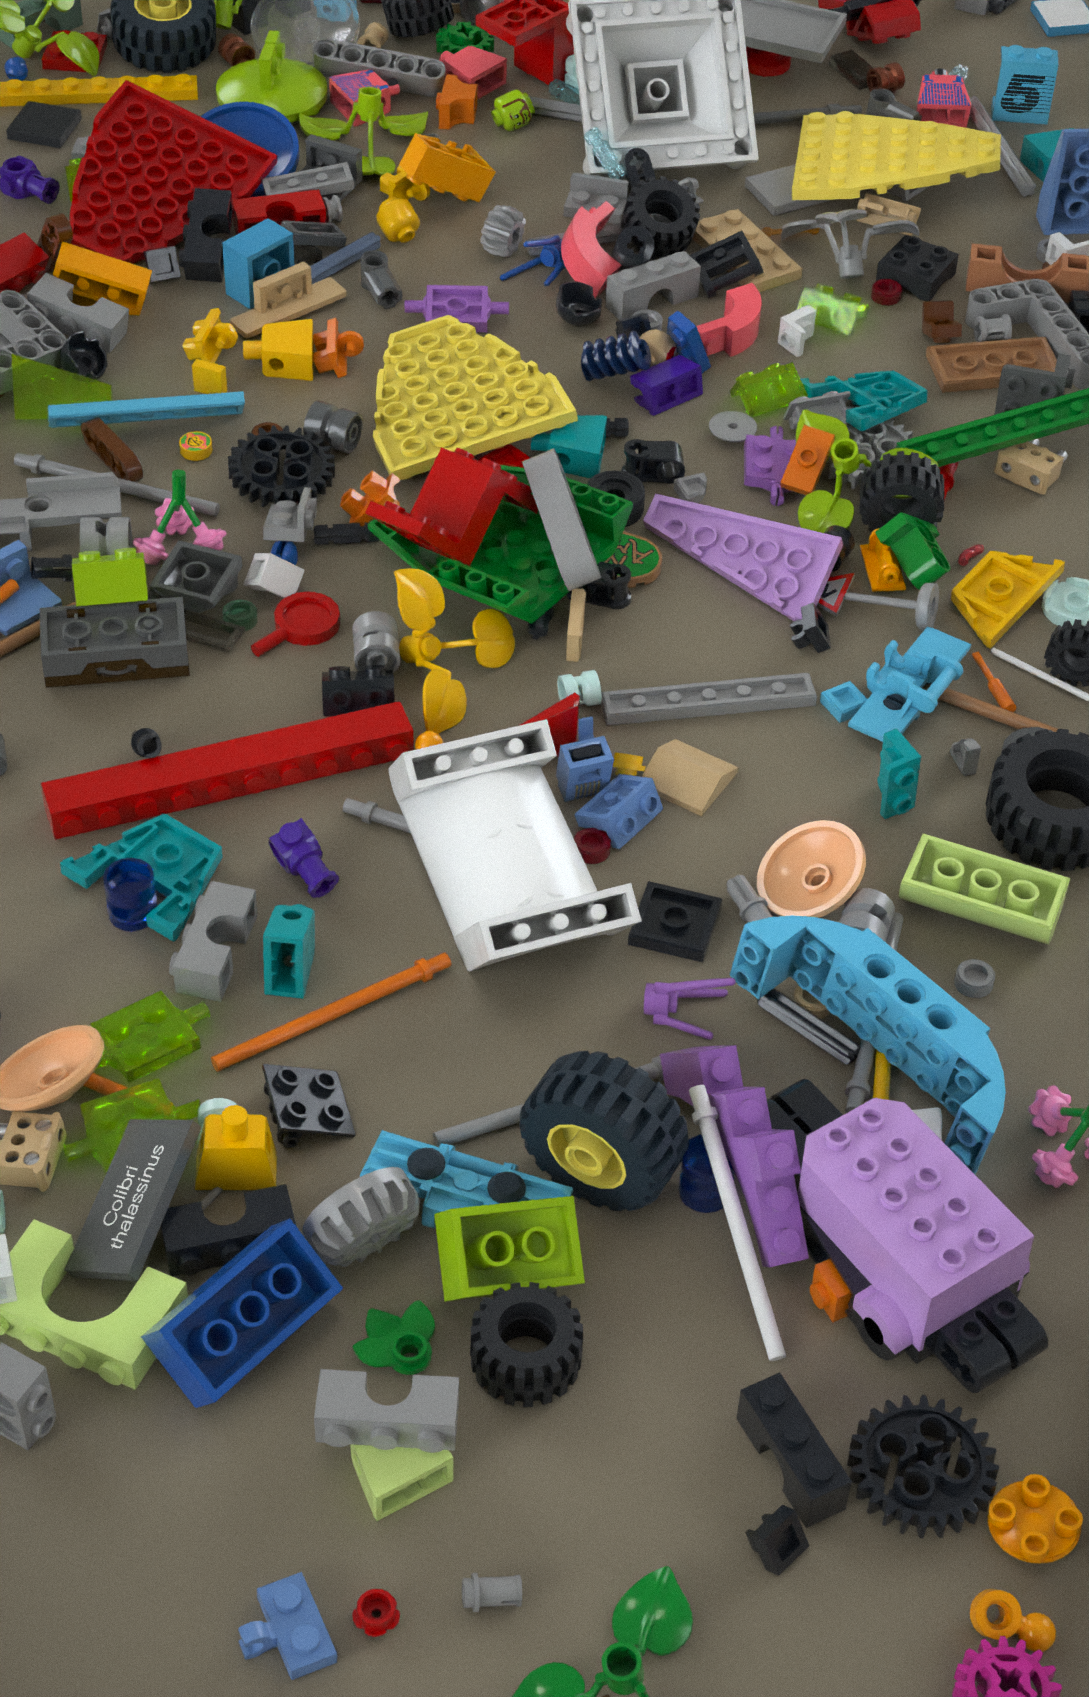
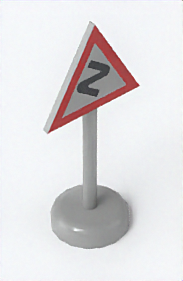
(925, 607)

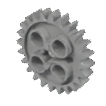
(872, 443)

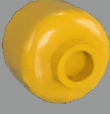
(398, 219)

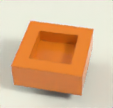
(830, 1290)

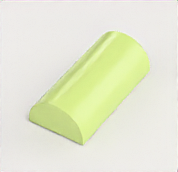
(984, 888)

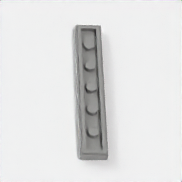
(708, 699)

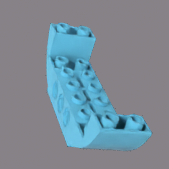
(891, 1008)

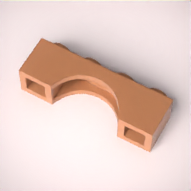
(991, 267)

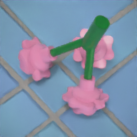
(174, 517)
(1052, 1115)

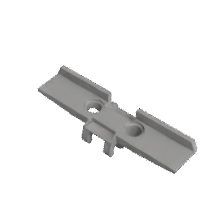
(60, 502)

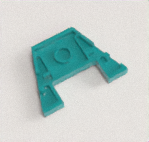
(877, 393)
(180, 863)

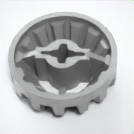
(362, 1216)

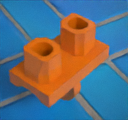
(335, 347)
(376, 490)

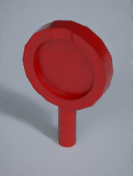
(767, 63)
(301, 620)

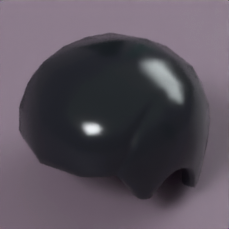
(577, 304)
(83, 356)

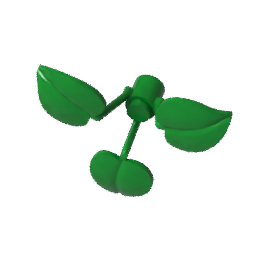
(648, 1617)

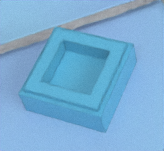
(843, 701)

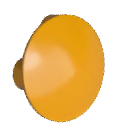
(1034, 1520)

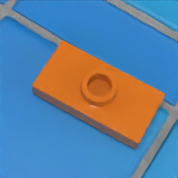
(807, 460)

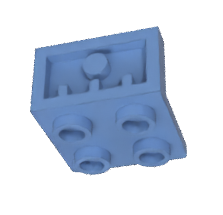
(23, 605)

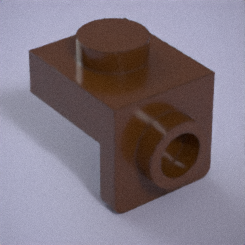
(939, 321)

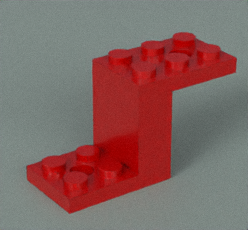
(535, 31)
(455, 505)

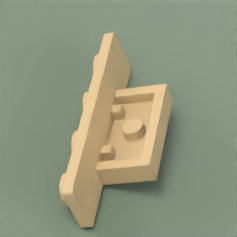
(286, 297)

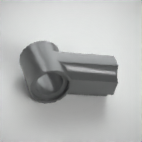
(882, 104)
(378, 279)

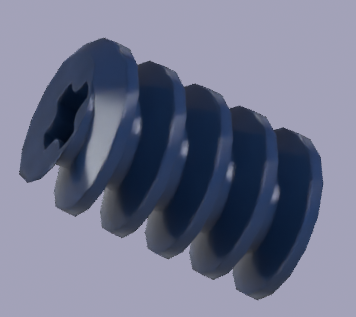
(615, 356)

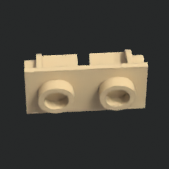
(884, 210)

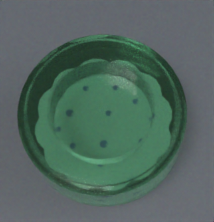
(240, 613)

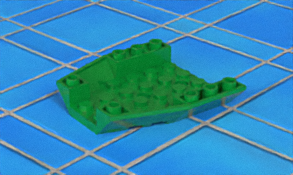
(515, 559)

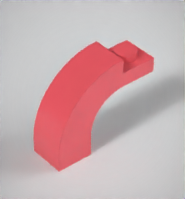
(581, 251)

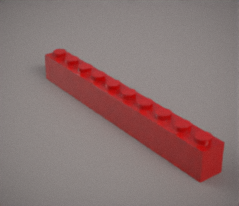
(226, 770)

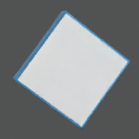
(1061, 16)

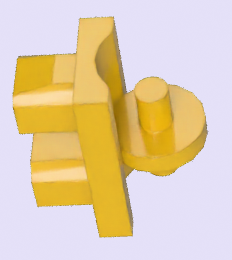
(402, 187)
(210, 338)

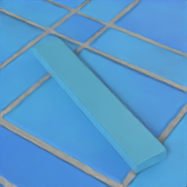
(147, 409)

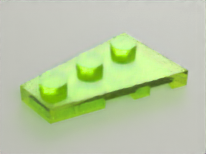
(43, 385)

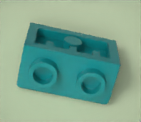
(898, 774)

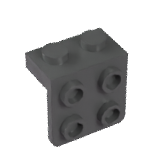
(325, 152)
(1026, 386)

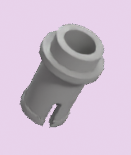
(491, 1591)

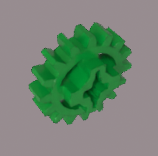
(463, 35)

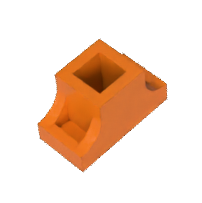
(456, 103)

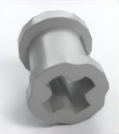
(992, 328)

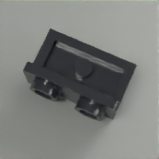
(356, 690)

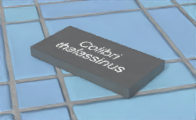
(133, 1199)

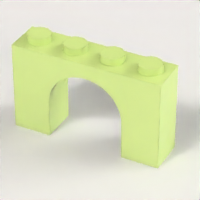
(105, 1345)

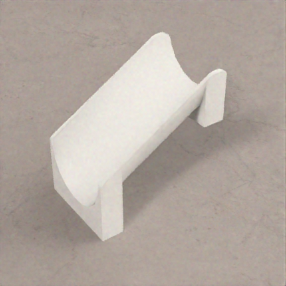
(502, 846)

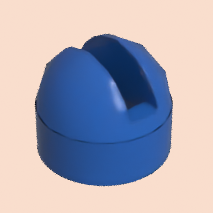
(16, 68)
(288, 551)

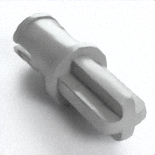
(750, 904)

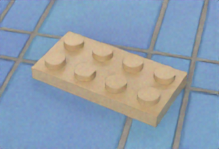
(776, 264)

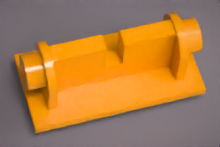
(881, 565)

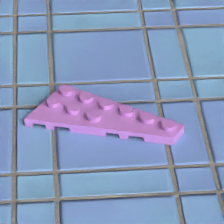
(763, 557)

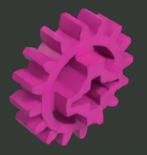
(1003, 1670)

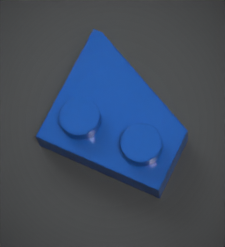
(687, 340)

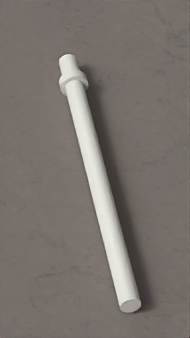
(706, 1117)

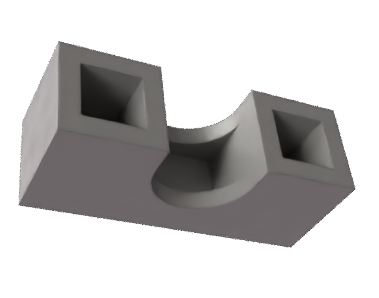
(673, 276)
(100, 321)
(202, 964)
(420, 1421)

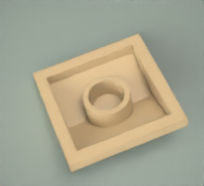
(688, 776)

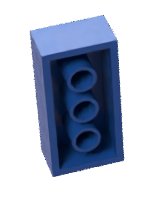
(242, 1313)

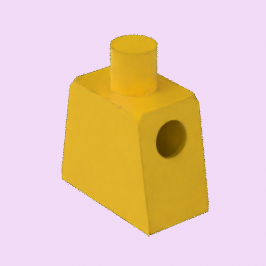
(284, 349)
(235, 1152)

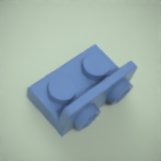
(621, 808)

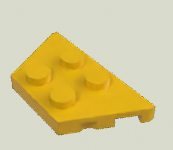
(1001, 592)

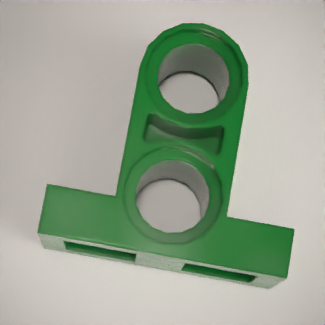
(915, 548)

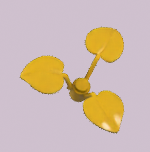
(420, 601)

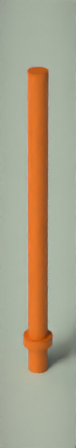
(422, 970)

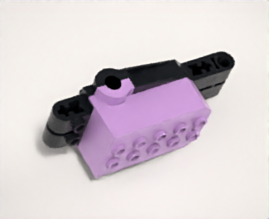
(912, 1236)

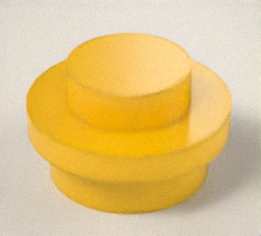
(627, 764)

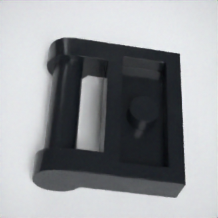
(725, 256)

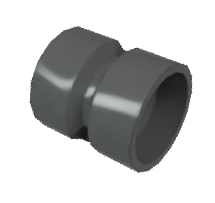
(337, 427)

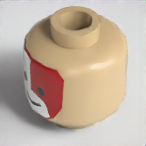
(661, 346)

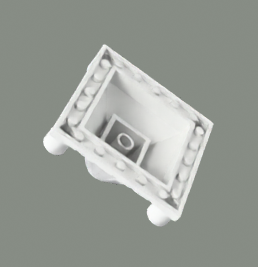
(664, 81)

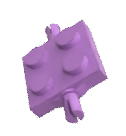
(465, 303)
(766, 462)

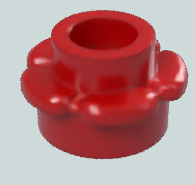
(373, 1601)

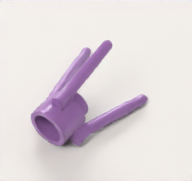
(663, 999)

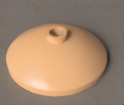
(811, 869)
(49, 1068)

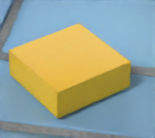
(209, 377)

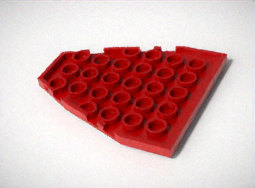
(146, 168)

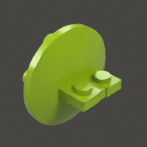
(275, 82)

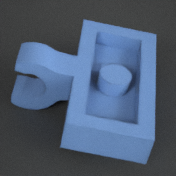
(291, 1626)

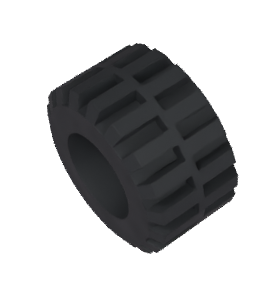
(416, 17)
(668, 200)
(901, 476)
(526, 1374)

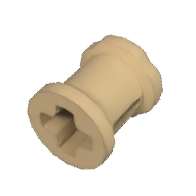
(374, 35)

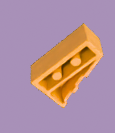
(447, 167)
(102, 276)

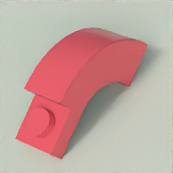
(739, 325)

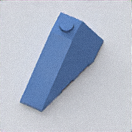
(1065, 191)

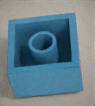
(255, 255)

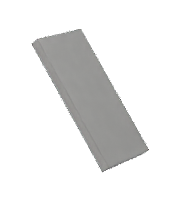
(791, 28)

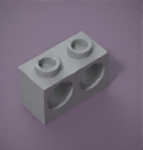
(25, 1398)

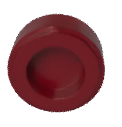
(886, 292)
(593, 845)

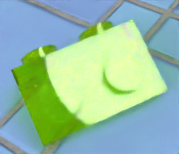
(832, 309)
(768, 389)

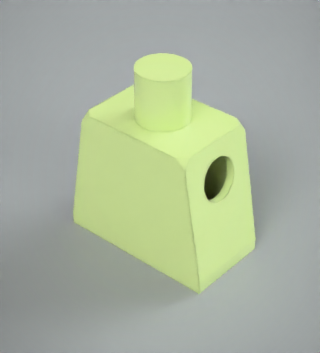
(399, 1475)

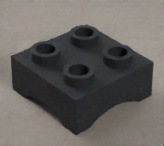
(918, 266)

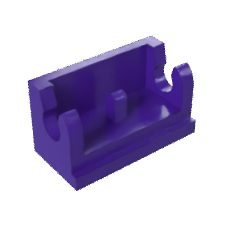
(668, 384)

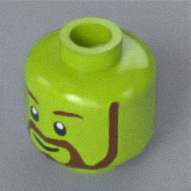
(512, 110)

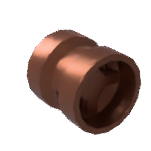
(235, 50)
(888, 78)

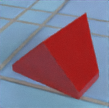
(561, 720)

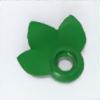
(395, 1336)

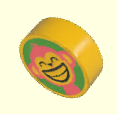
(195, 446)

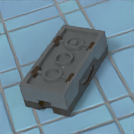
(113, 642)

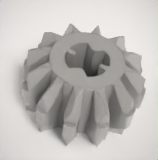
(503, 231)

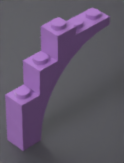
(759, 1155)

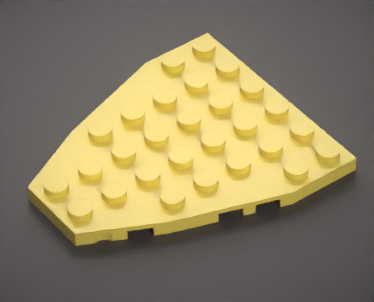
(864, 152)
(461, 392)

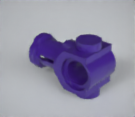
(22, 180)
(301, 855)

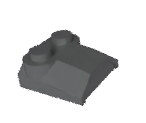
(197, 575)

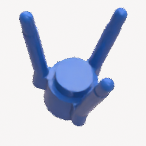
(549, 256)

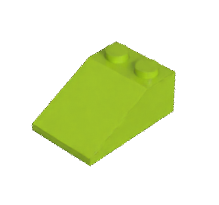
(109, 577)
(508, 1245)

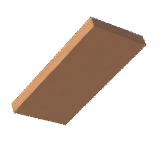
(980, 363)

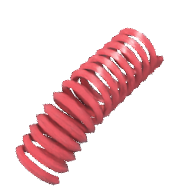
(967, 555)

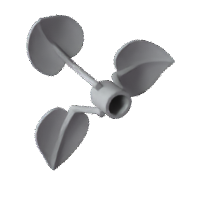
(849, 257)

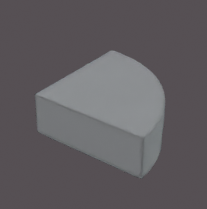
(691, 487)
(966, 755)

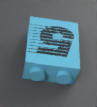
(1025, 85)

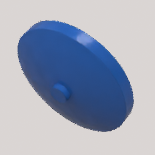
(262, 127)

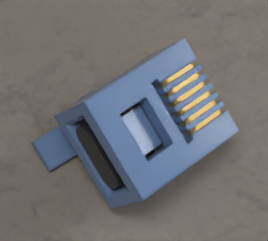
(584, 765)

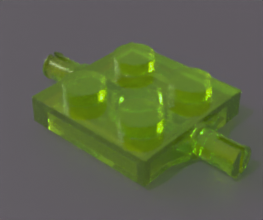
(148, 1035)
(109, 1116)

